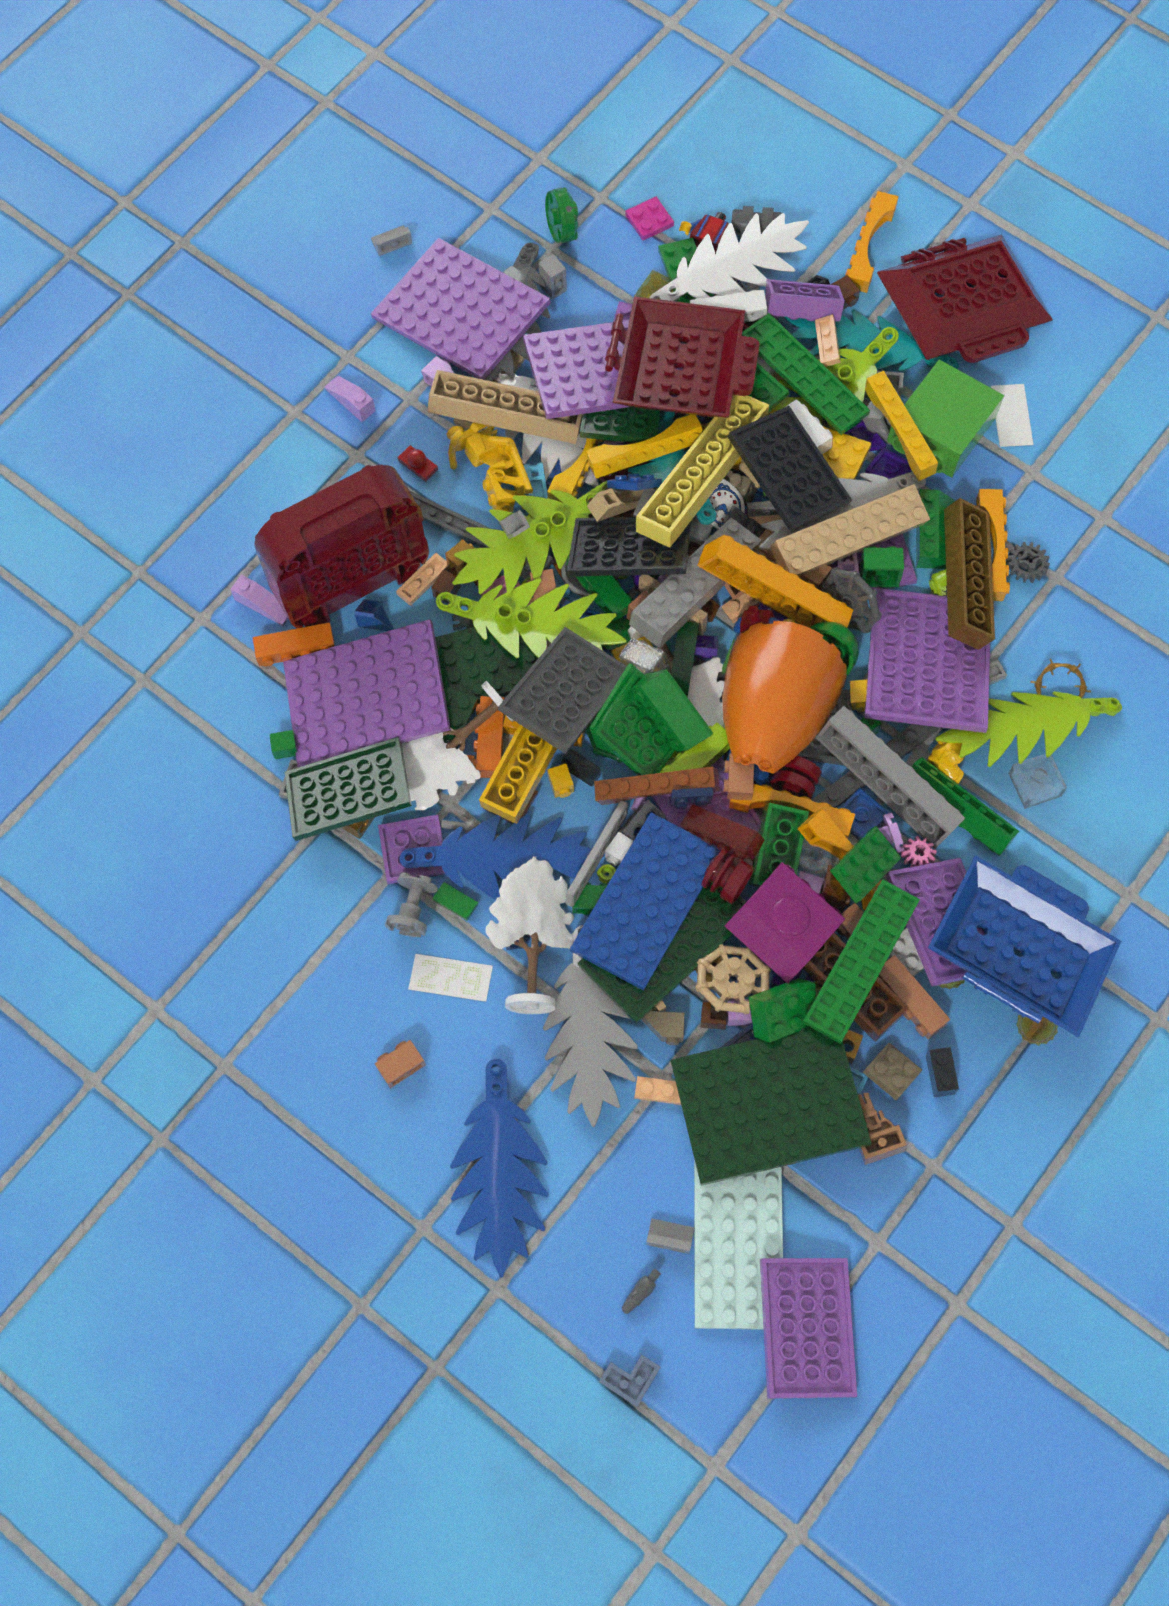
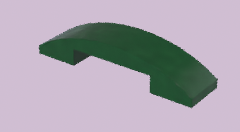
(684, 655)

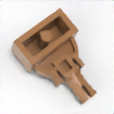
(884, 1136)

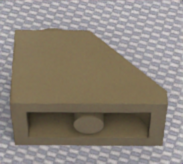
(666, 1026)

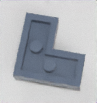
(633, 1385)

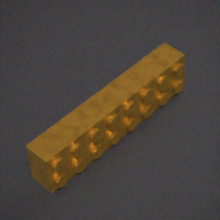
(969, 574)

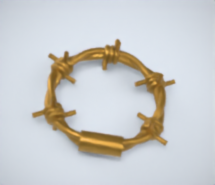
(1052, 666)

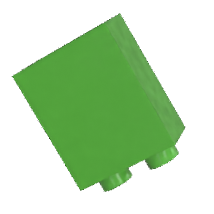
(950, 414)

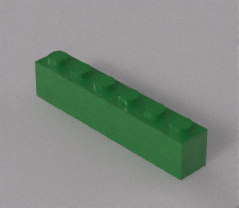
(979, 819)

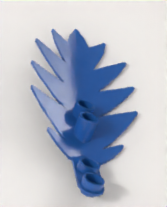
(479, 855)
(498, 1172)

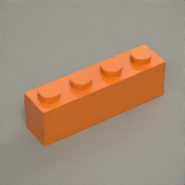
(292, 643)
(490, 740)

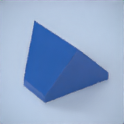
(372, 615)

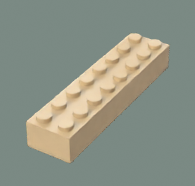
(498, 407)
(850, 531)

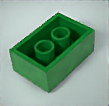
(781, 1009)

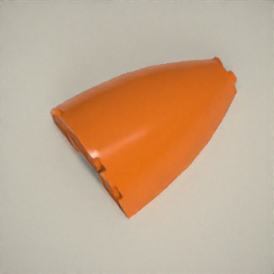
(779, 692)

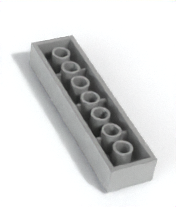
(684, 594)
(889, 777)

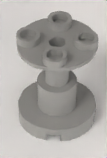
(409, 912)

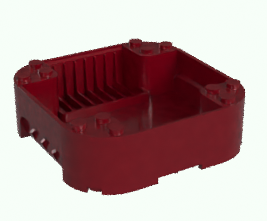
(342, 544)

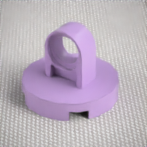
(892, 832)

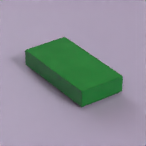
(455, 901)

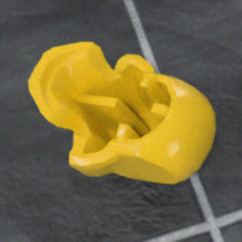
(946, 758)

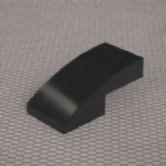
(747, 522)

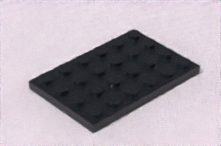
(789, 468)
(616, 549)

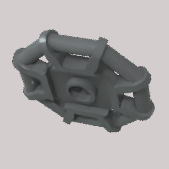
(854, 597)

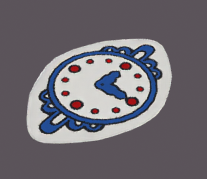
(723, 499)

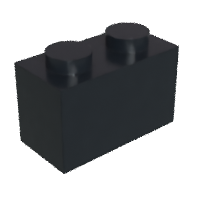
(942, 1072)

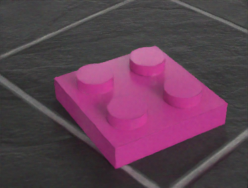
(649, 218)

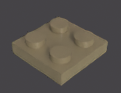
(892, 1071)

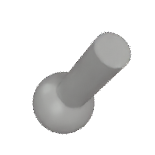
(467, 826)

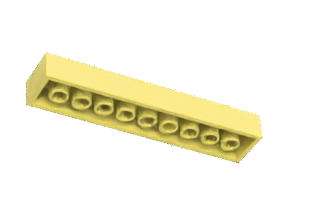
(696, 474)

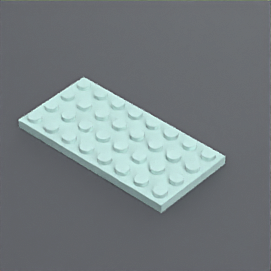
(733, 1230)

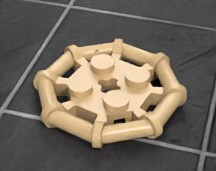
(721, 975)

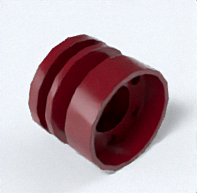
(727, 876)

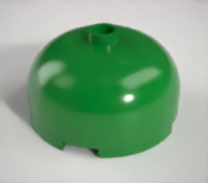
(842, 639)

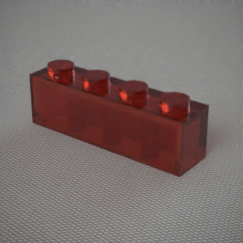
(723, 833)

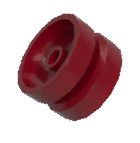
(797, 777)

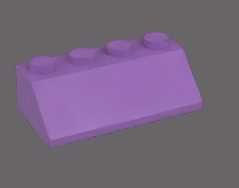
(803, 300)

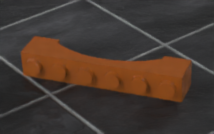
(628, 788)

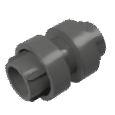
(741, 218)

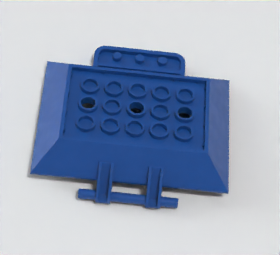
(1044, 925)

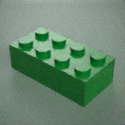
(781, 843)

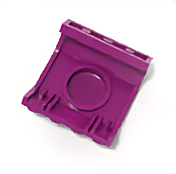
(785, 922)

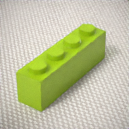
(702, 754)

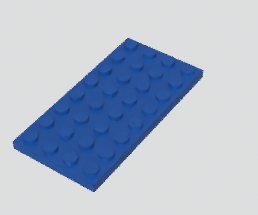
(645, 902)

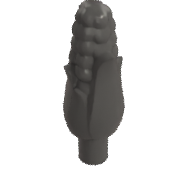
(642, 1290)

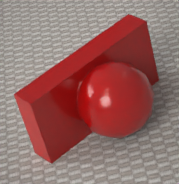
(417, 462)

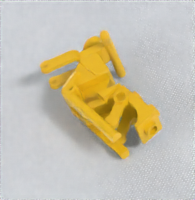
(499, 454)

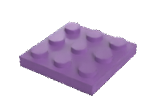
(407, 834)

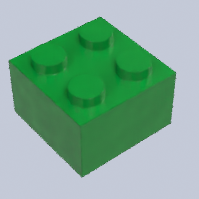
(882, 566)

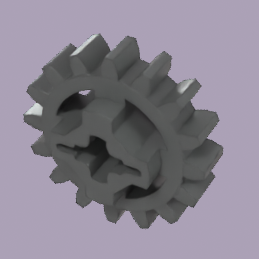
(1029, 560)

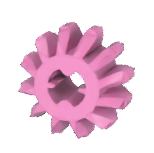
(919, 846)

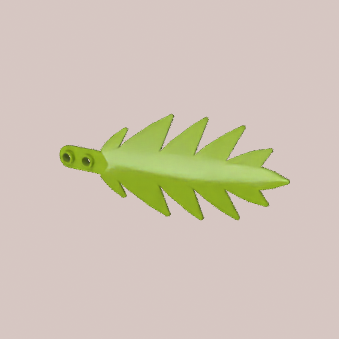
(853, 370)
(551, 526)
(511, 616)
(1027, 722)

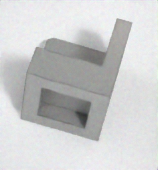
(514, 524)

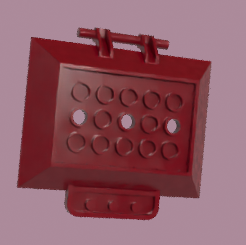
(966, 319)
(713, 361)

